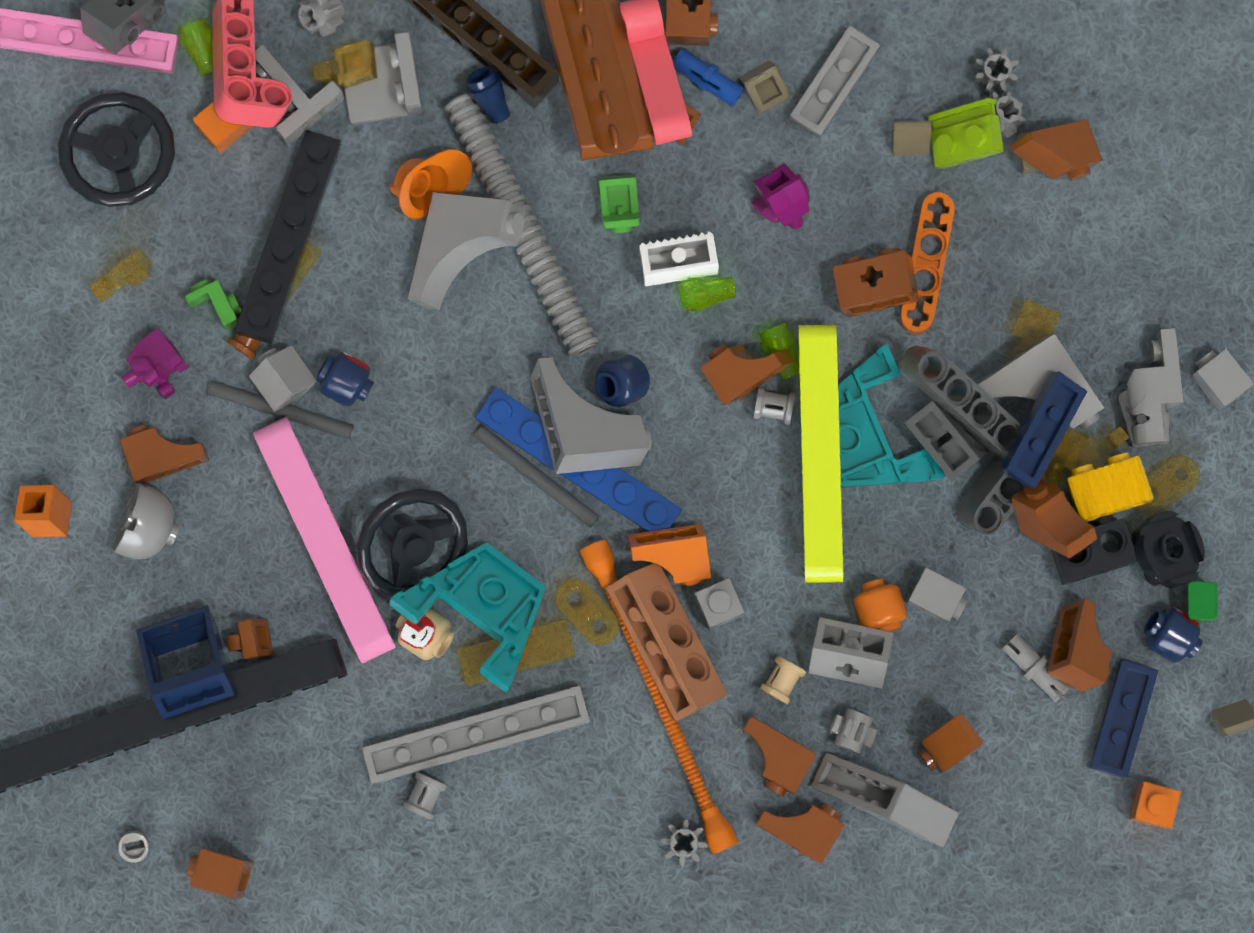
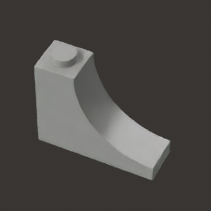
(454, 235)
(1030, 370)
(581, 433)
(885, 799)

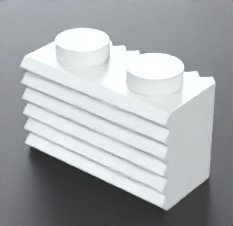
(678, 259)

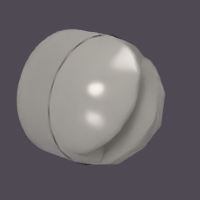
(135, 853)

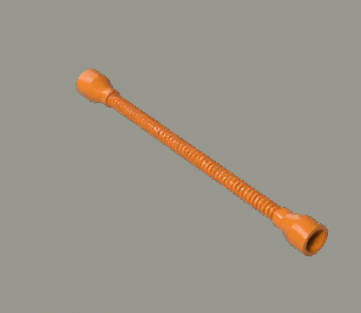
(717, 830)

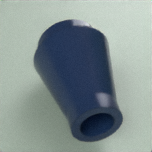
(488, 92)

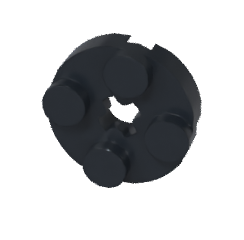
(1152, 555)

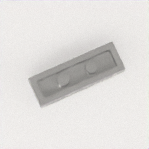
(834, 82)

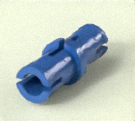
(708, 77)

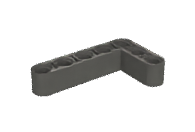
(984, 427)

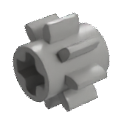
(321, 15)
(987, 66)
(1009, 113)
(853, 731)
(685, 832)

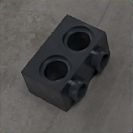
(1095, 558)

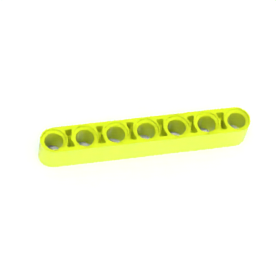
(820, 453)

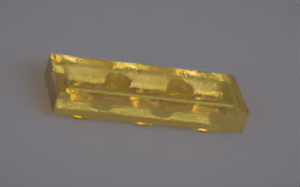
(544, 646)

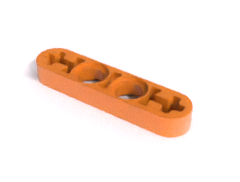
(929, 263)

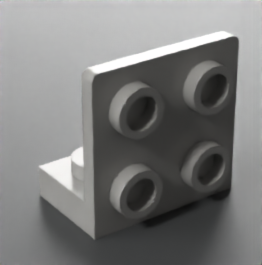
(393, 92)

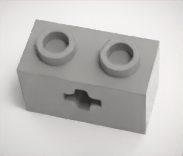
(850, 652)

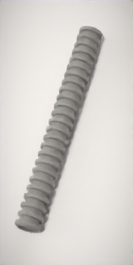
(531, 242)

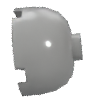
(146, 524)

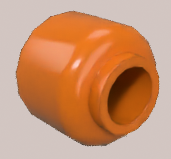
(880, 606)

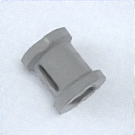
(763, 410)
(424, 796)

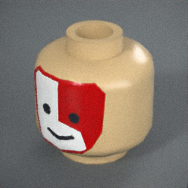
(428, 637)

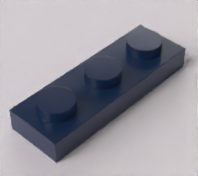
(1043, 429)
(1123, 719)

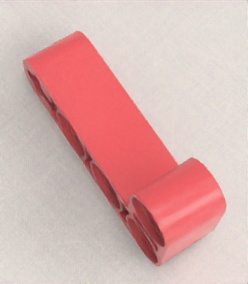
(235, 47)
(655, 70)

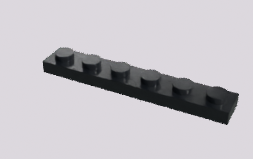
(288, 237)

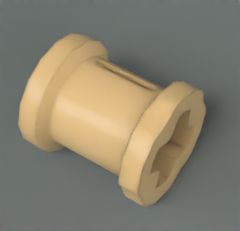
(782, 680)

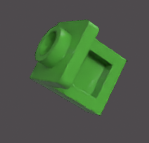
(619, 202)
(225, 305)

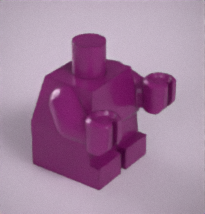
(782, 197)
(153, 363)

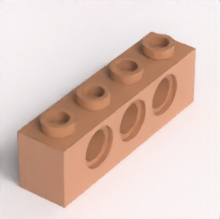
(667, 641)

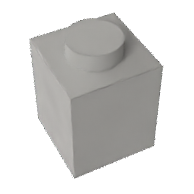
(282, 377)
(1221, 378)
(938, 596)
(719, 604)

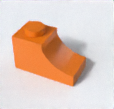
(677, 550)

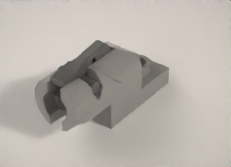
(1151, 392)

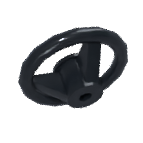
(116, 149)
(409, 539)

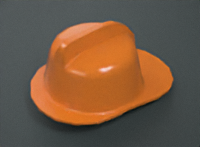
(420, 177)

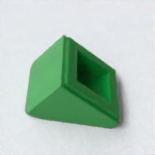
(1202, 601)

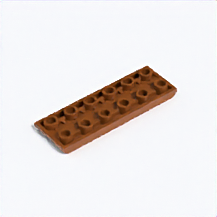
(598, 77)

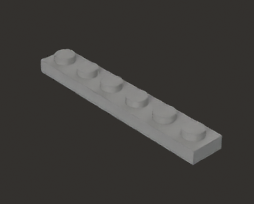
(475, 735)

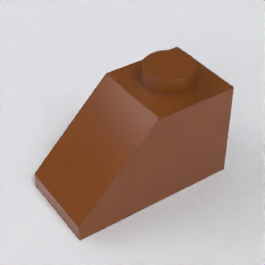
(1060, 150)
(949, 744)

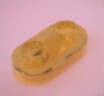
(1167, 486)
(587, 612)

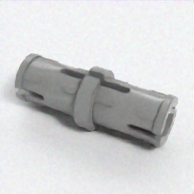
(1035, 667)

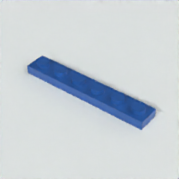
(609, 486)

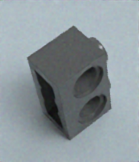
(946, 440)

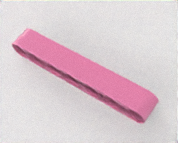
(324, 540)

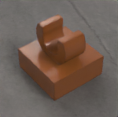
(252, 639)

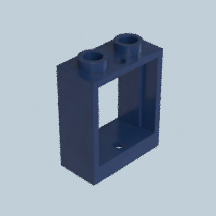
(194, 687)

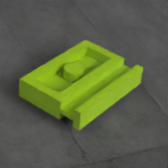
(966, 133)

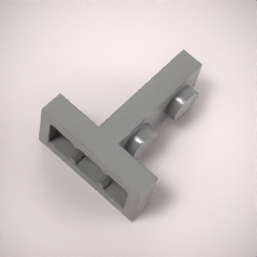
(308, 110)

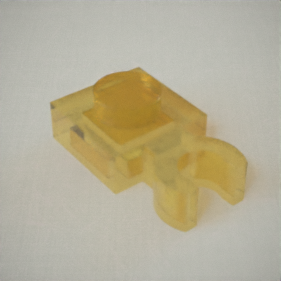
(129, 271)
(1032, 325)
(1065, 456)

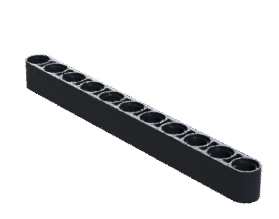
(142, 722)

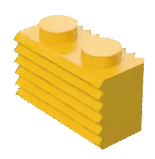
(1109, 488)

